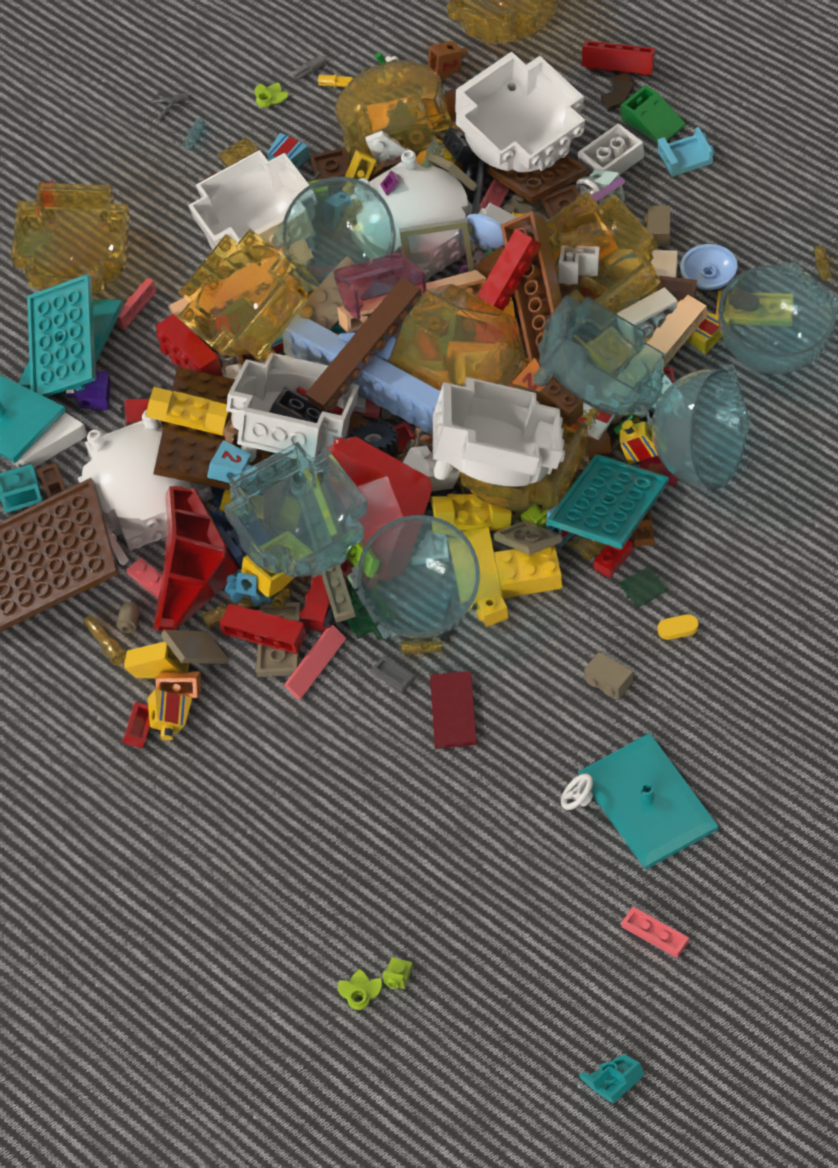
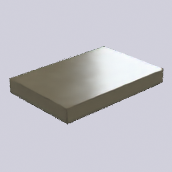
(451, 168)
(527, 537)
(194, 647)

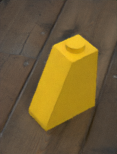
(153, 659)

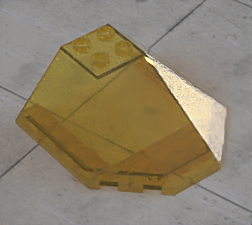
(456, 338)

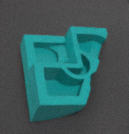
(614, 1077)

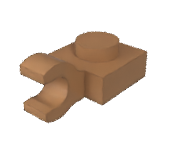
(230, 432)

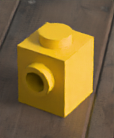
(491, 609)

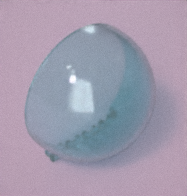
(332, 222)
(776, 318)
(702, 427)
(417, 577)

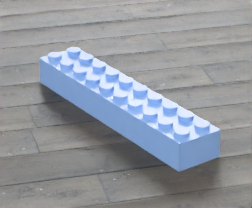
(379, 381)

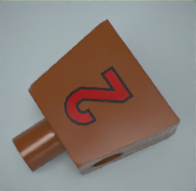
(446, 58)

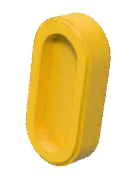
(677, 627)

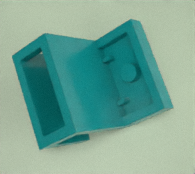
(19, 488)

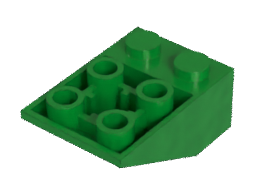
(651, 115)

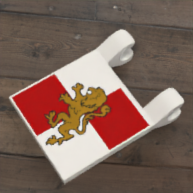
(596, 421)

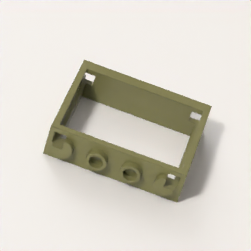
(439, 227)

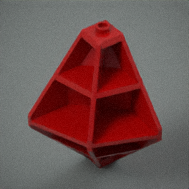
(386, 483)
(194, 560)

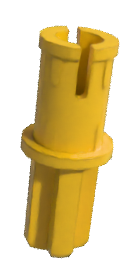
(333, 80)

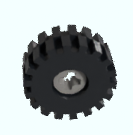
(378, 436)

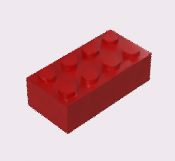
(186, 347)

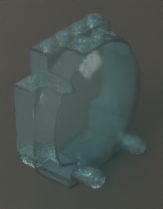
(600, 358)
(296, 512)

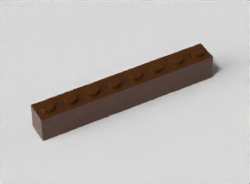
(363, 346)

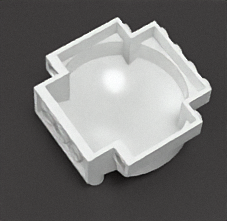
(519, 114)
(247, 197)
(422, 199)
(257, 390)
(495, 434)
(125, 482)

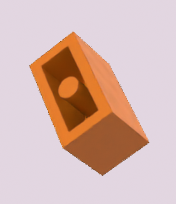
(180, 683)

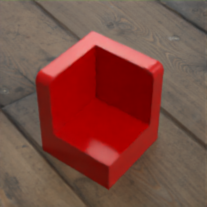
(404, 435)

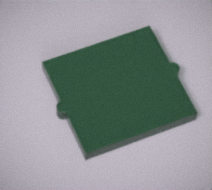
(643, 587)

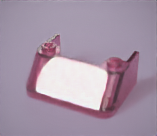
(375, 279)

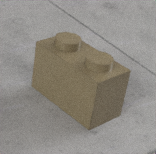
(659, 223)
(608, 676)

